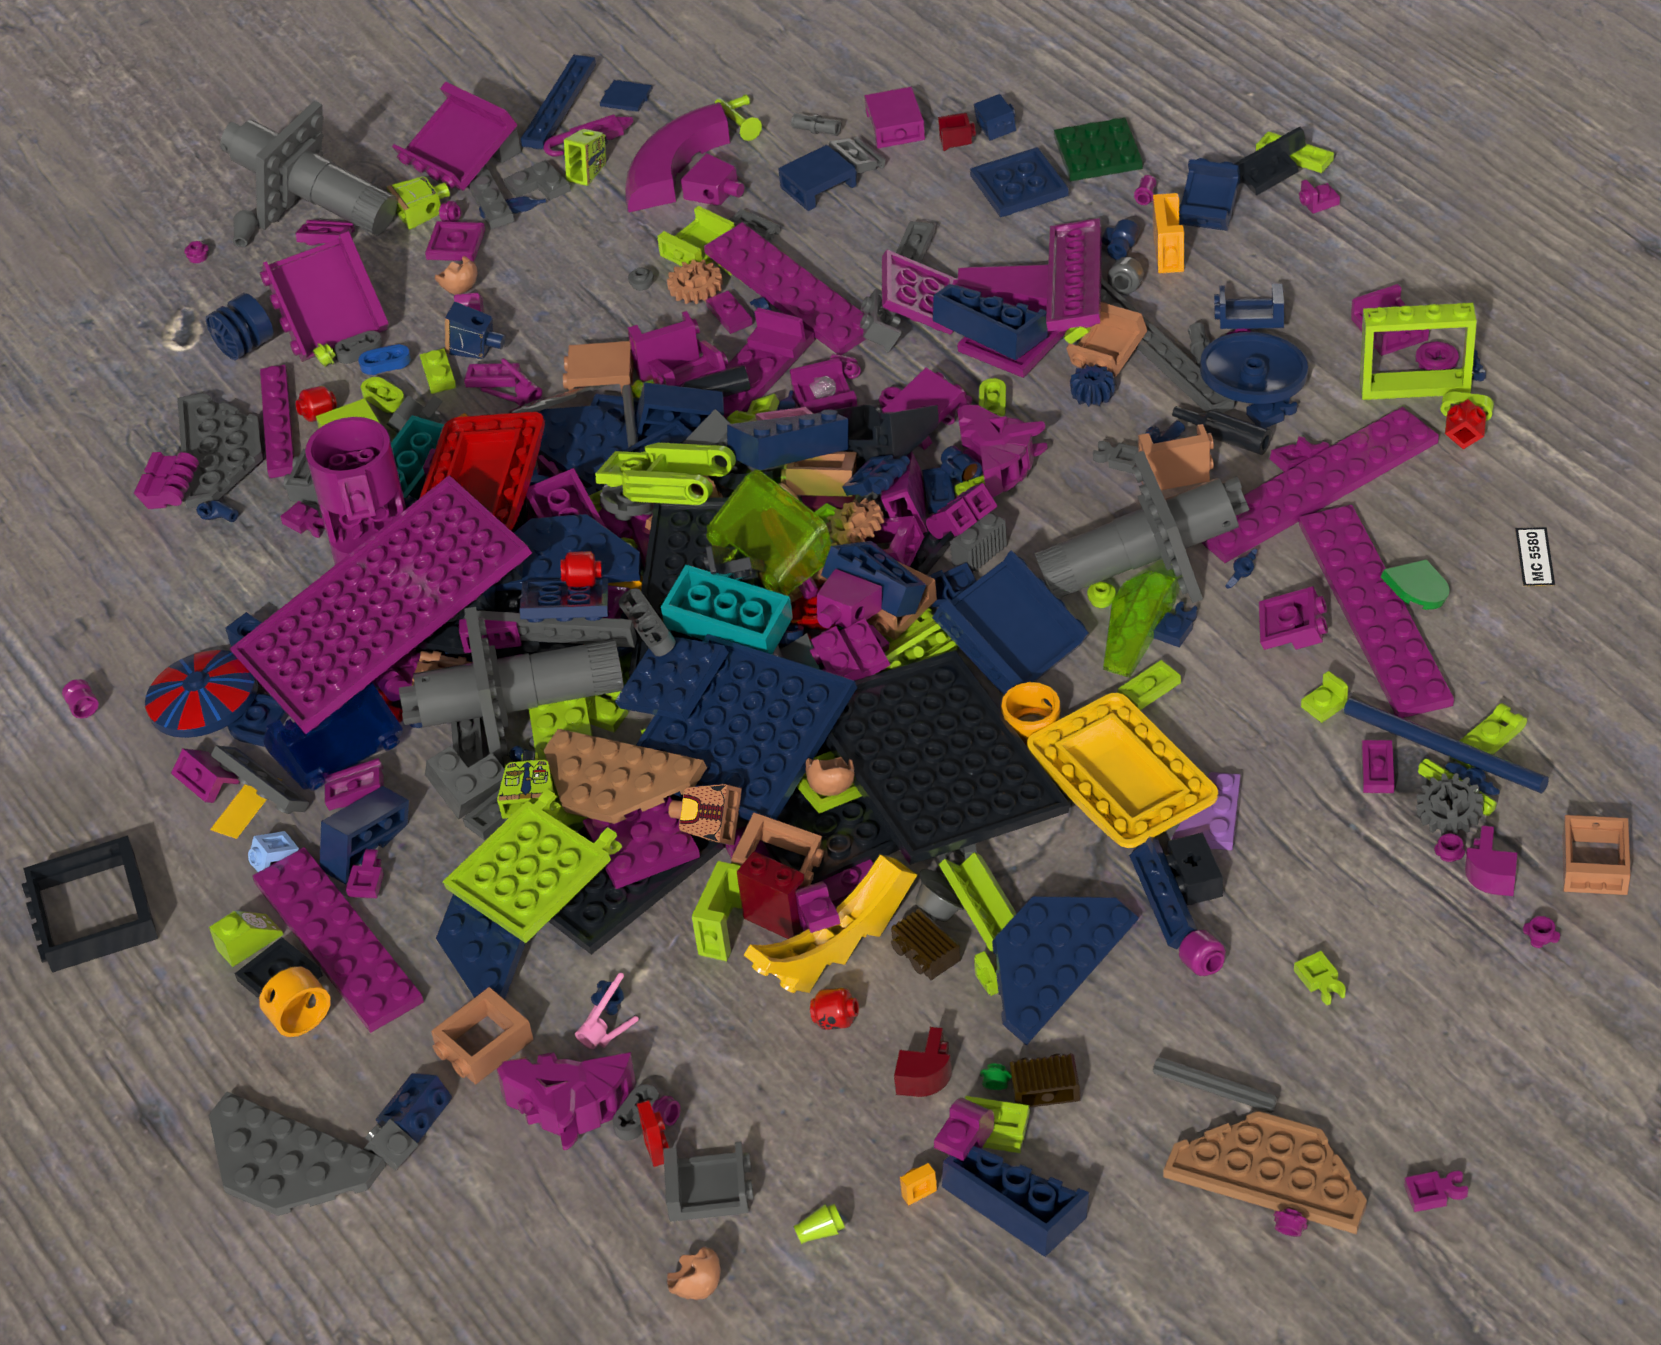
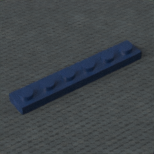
(558, 101)

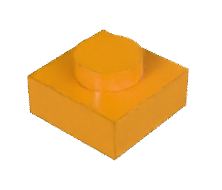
(918, 1183)

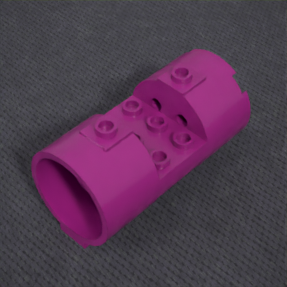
(354, 481)

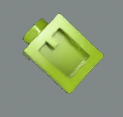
(1327, 698)

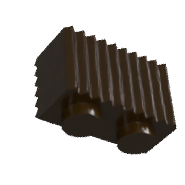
(924, 944)
(1045, 1080)

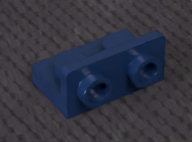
(416, 1105)

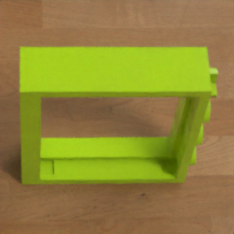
(1416, 382)

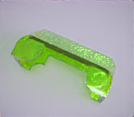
(773, 527)

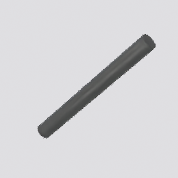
(630, 419)

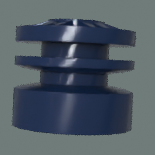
(239, 326)

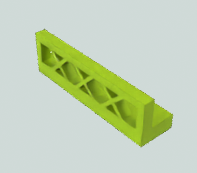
(980, 895)

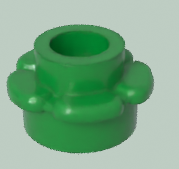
(995, 1077)

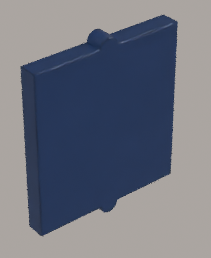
(626, 95)

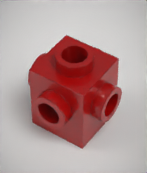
(1465, 423)

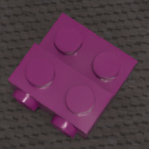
(1293, 619)
(851, 652)

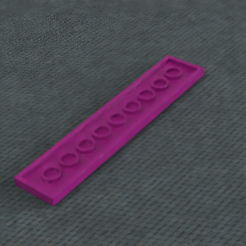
(1324, 480)
(1375, 612)

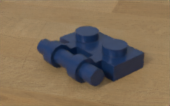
(876, 475)

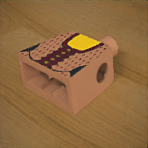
(708, 812)

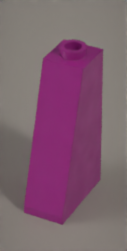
(1012, 283)
(907, 495)

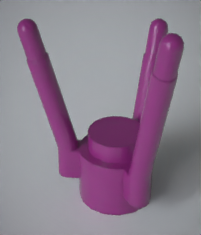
(525, 389)

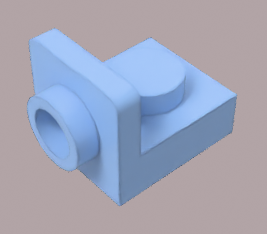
(270, 848)

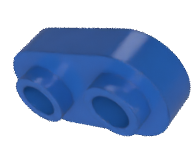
(384, 359)

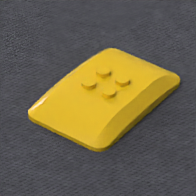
(1122, 770)

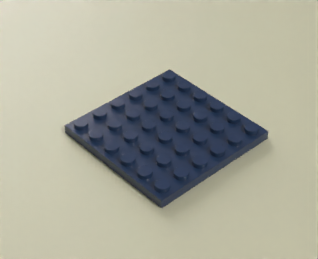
(755, 725)

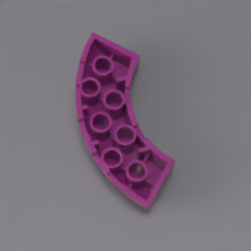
(668, 151)

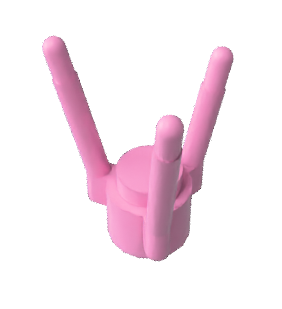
(594, 1028)

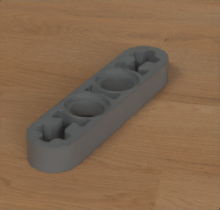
(646, 622)

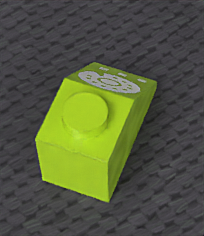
(243, 934)

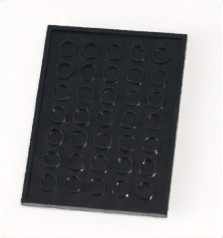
(940, 759)

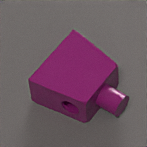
(711, 181)
(847, 600)

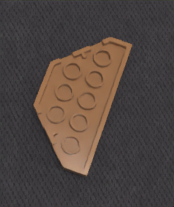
(614, 778)
(1272, 1166)

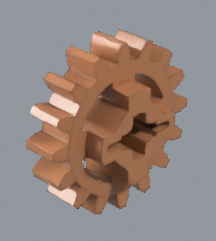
(694, 281)
(855, 522)

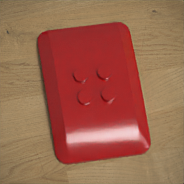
(490, 459)

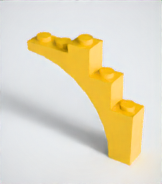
(863, 913)

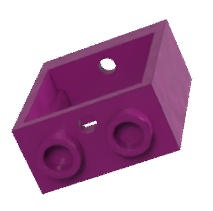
(903, 534)

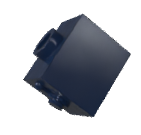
(995, 117)

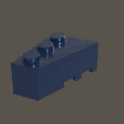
(665, 404)
(866, 560)
(358, 827)

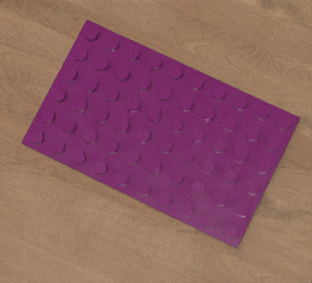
(379, 603)

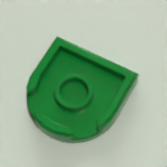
(1417, 583)

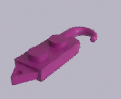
(610, 126)

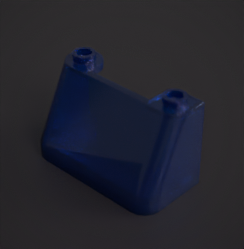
(339, 742)

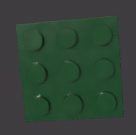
(1098, 149)

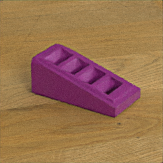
(493, 627)

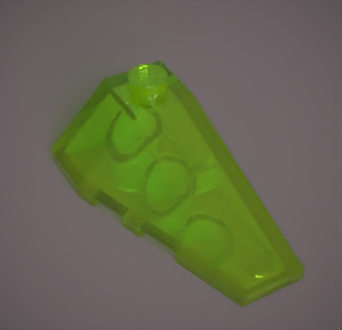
(1133, 618)

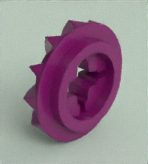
(1432, 350)

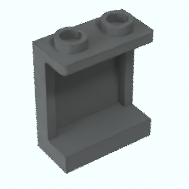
(707, 1184)

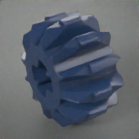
(1092, 385)

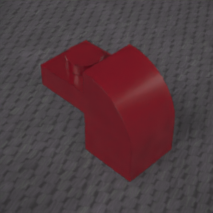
(924, 1072)

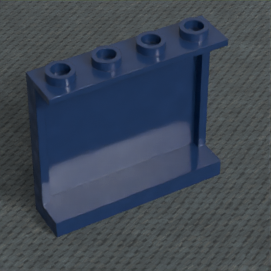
(1011, 625)

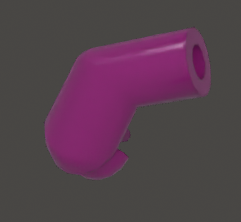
(849, 366)

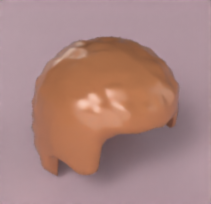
(458, 277)
(829, 776)
(697, 1276)

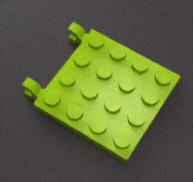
(530, 868)

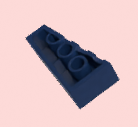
(989, 320)
(787, 439)
(1015, 1199)

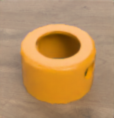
(1029, 700)
(290, 1006)

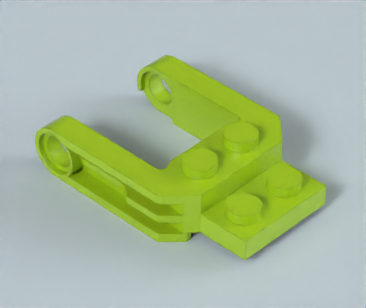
(665, 472)

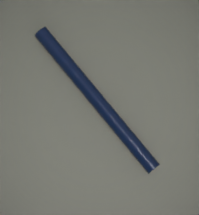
(1446, 745)

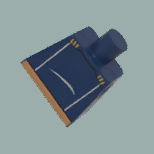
(470, 332)

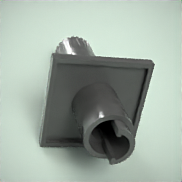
(294, 167)
(1146, 535)
(508, 684)

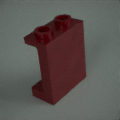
(770, 894)

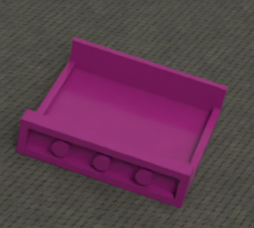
(458, 138)
(323, 296)

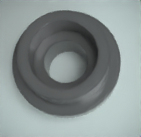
(640, 278)

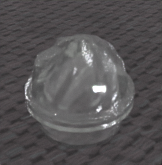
(823, 387)

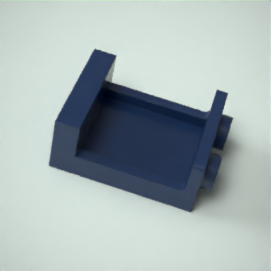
(815, 174)
(1209, 194)
(1250, 312)

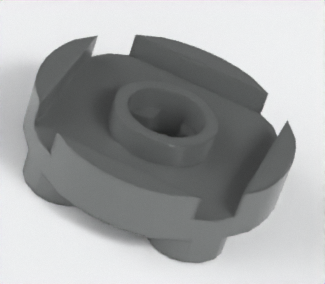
(616, 503)

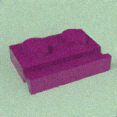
(322, 231)
(353, 784)

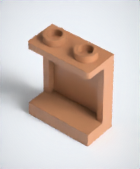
(1110, 341)
(598, 365)
(1179, 460)
(894, 626)

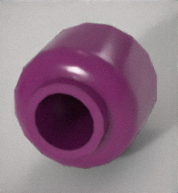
(1202, 953)

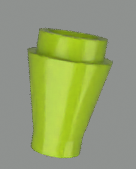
(820, 1224)

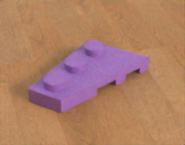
(1220, 818)

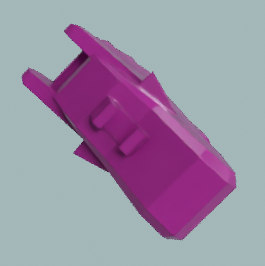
(999, 445)
(566, 1093)

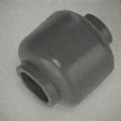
(1125, 275)

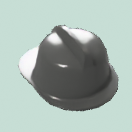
(937, 896)

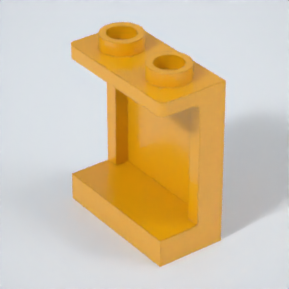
(1168, 233)

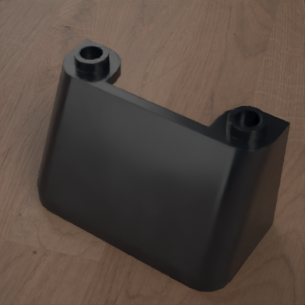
(893, 436)

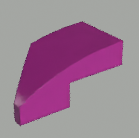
(1292, 455)

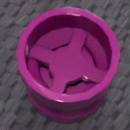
(80, 698)

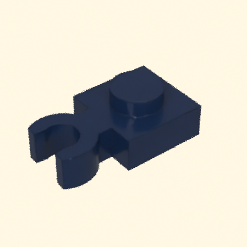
(1270, 413)
(1176, 628)

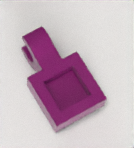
(366, 879)

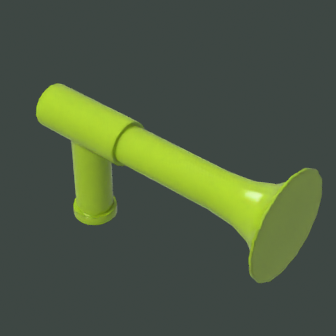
(750, 127)

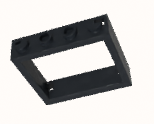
(76, 866)

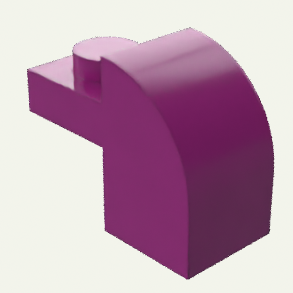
(1490, 869)
(816, 908)
(966, 1127)

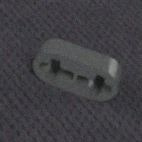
(350, 349)
(629, 1111)

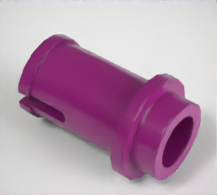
(1144, 194)

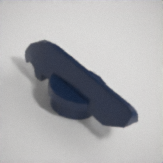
(1243, 567)
(1476, 776)

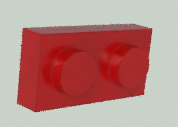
(653, 1133)

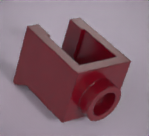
(955, 130)

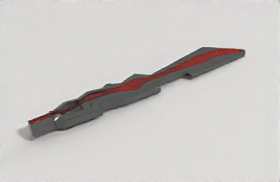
(559, 397)

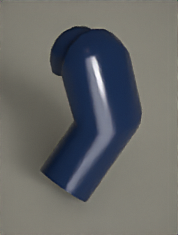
(1171, 433)

